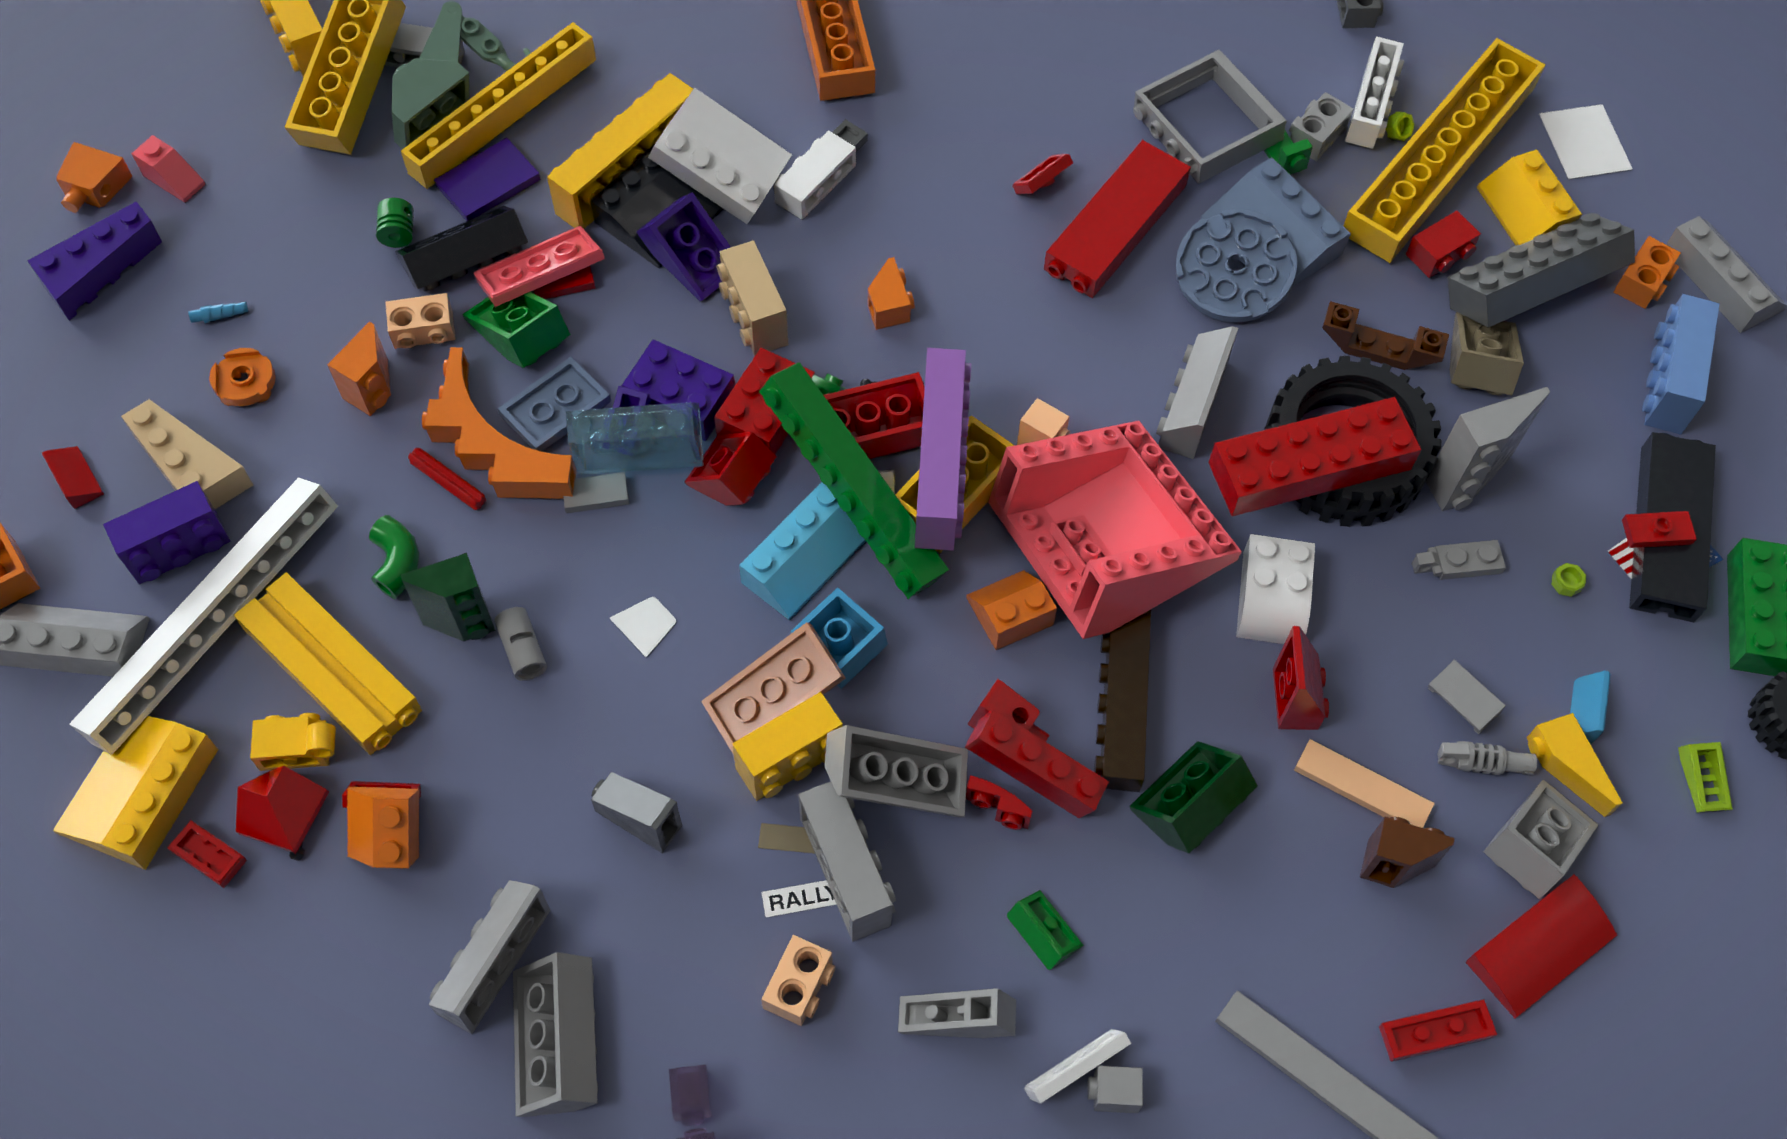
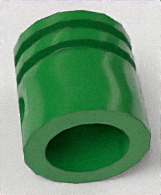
(394, 222)

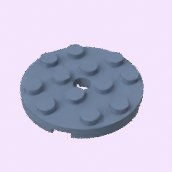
(1240, 294)

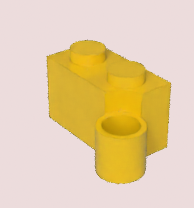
(292, 742)

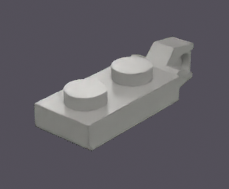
(1461, 560)

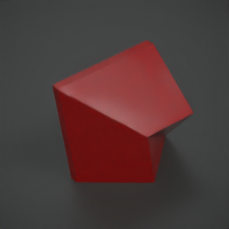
(278, 808)

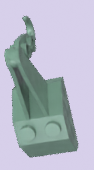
(436, 82)

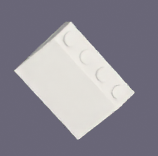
(720, 155)

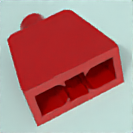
(1012, 706)

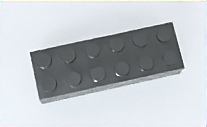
(1541, 269)

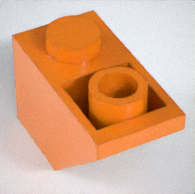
(888, 298)

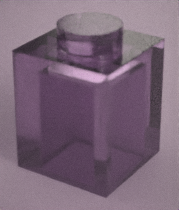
(690, 1094)

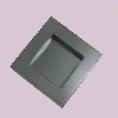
(851, 134)

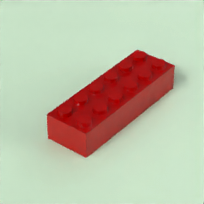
(1313, 456)

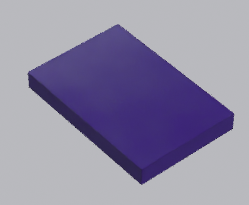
(487, 179)

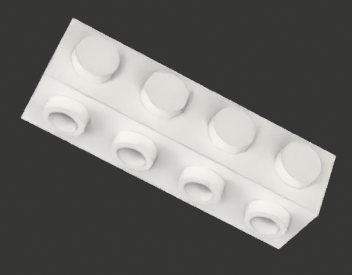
(1374, 93)

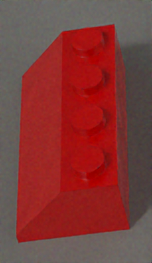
(883, 414)

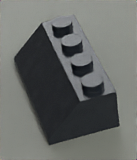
(462, 247)

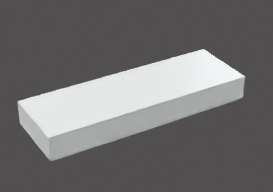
(1077, 1065)

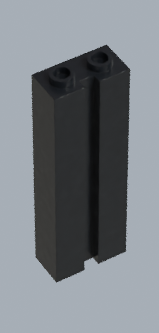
(1674, 478)

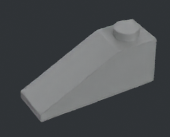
(959, 1014)

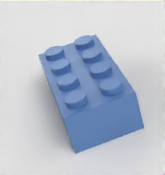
(1680, 364)

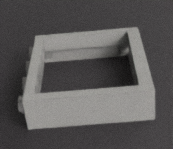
(1237, 87)

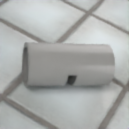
(520, 643)

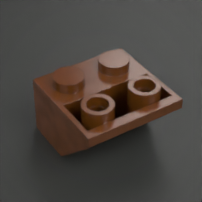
(1402, 851)

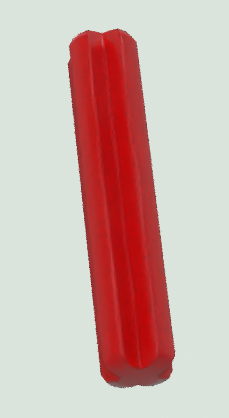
(447, 478)

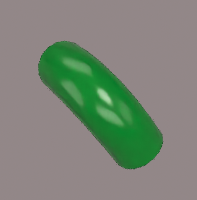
(400, 551)

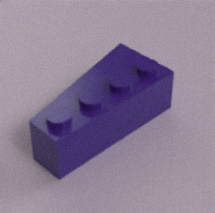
(95, 256)

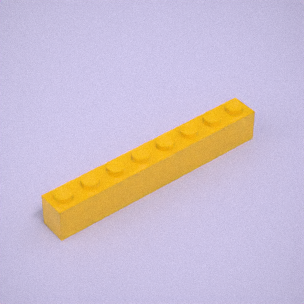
(499, 105)

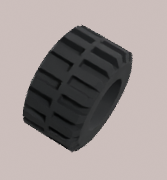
(1770, 715)

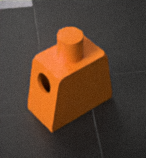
(91, 177)

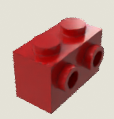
(1443, 244)

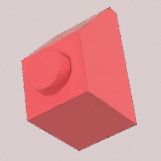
(167, 169)

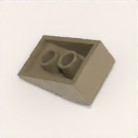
(1485, 356)

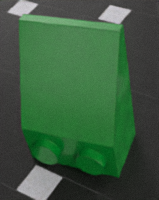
(520, 327)

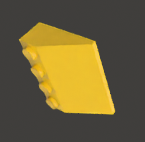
(138, 791)

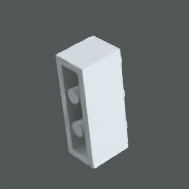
(814, 174)

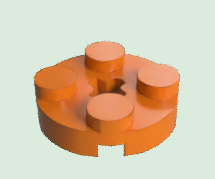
(247, 392)

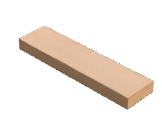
(1362, 785)

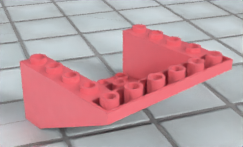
(1107, 523)

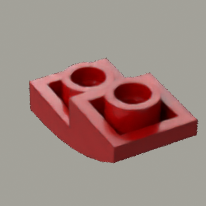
(1010, 809)

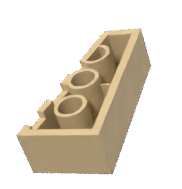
(186, 455)

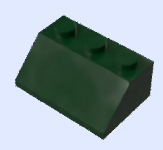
(450, 598)
(1194, 795)

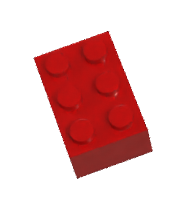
(745, 407)

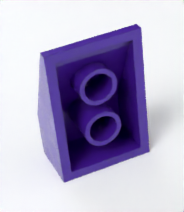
(687, 244)

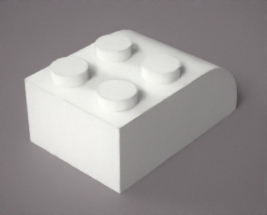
(1275, 588)

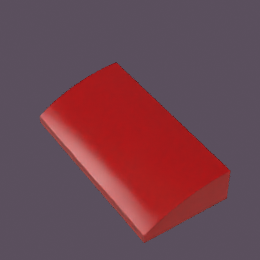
(1543, 946)

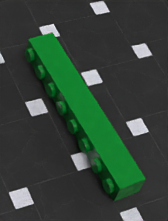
(852, 479)

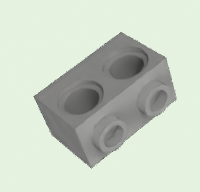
(1321, 124)

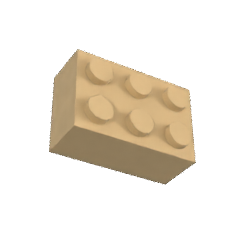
(752, 298)

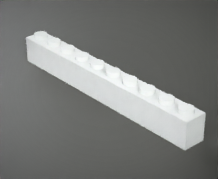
(203, 616)

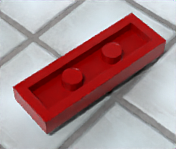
(1437, 1030)

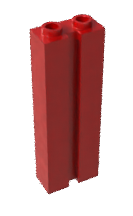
(1116, 218)

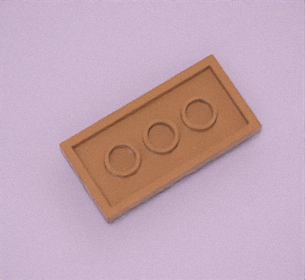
(773, 684)

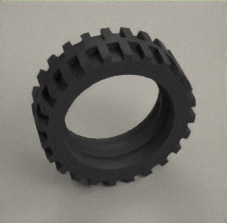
(1356, 385)

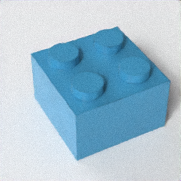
(847, 633)

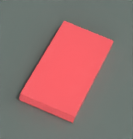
(538, 265)

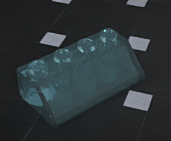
(635, 438)

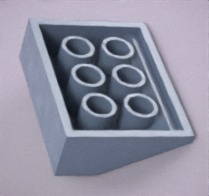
(1279, 196)

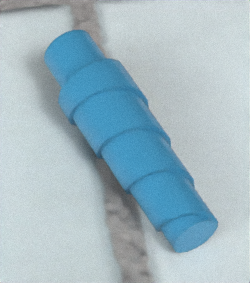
(217, 312)

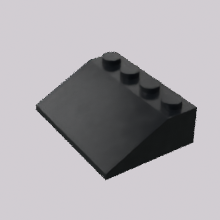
(639, 197)

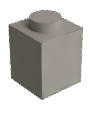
(1116, 1089)

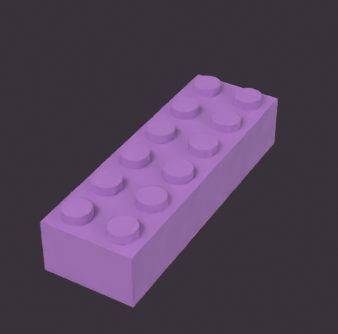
(943, 449)

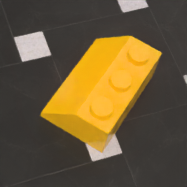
(1528, 197)

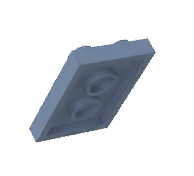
(541, 408)

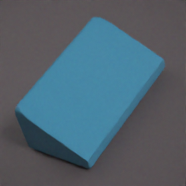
(1590, 703)

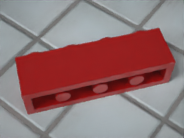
(1036, 764)

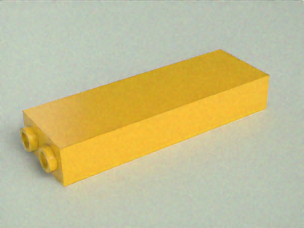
(329, 664)

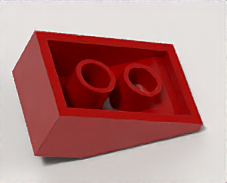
(1299, 684)

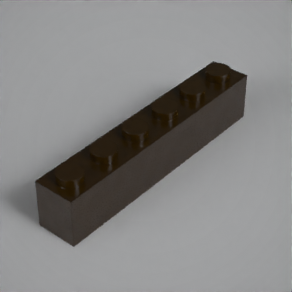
(1124, 705)

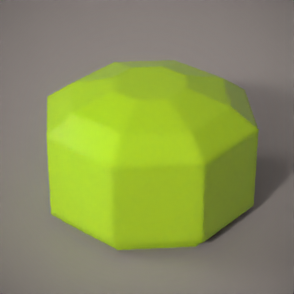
(1400, 126)
(1568, 579)

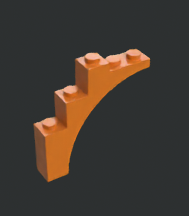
(511, 467)

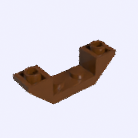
(1380, 346)

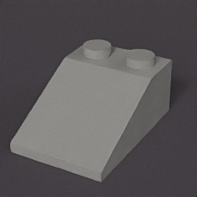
(1541, 839)

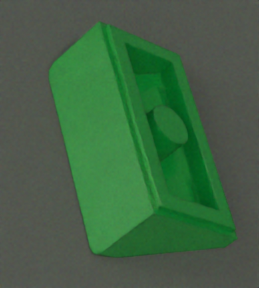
(1044, 929)

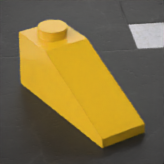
(1571, 759)

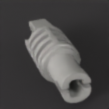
(1485, 758)

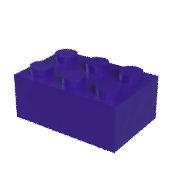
(680, 378)
(167, 533)

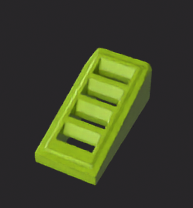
(1692, 769)

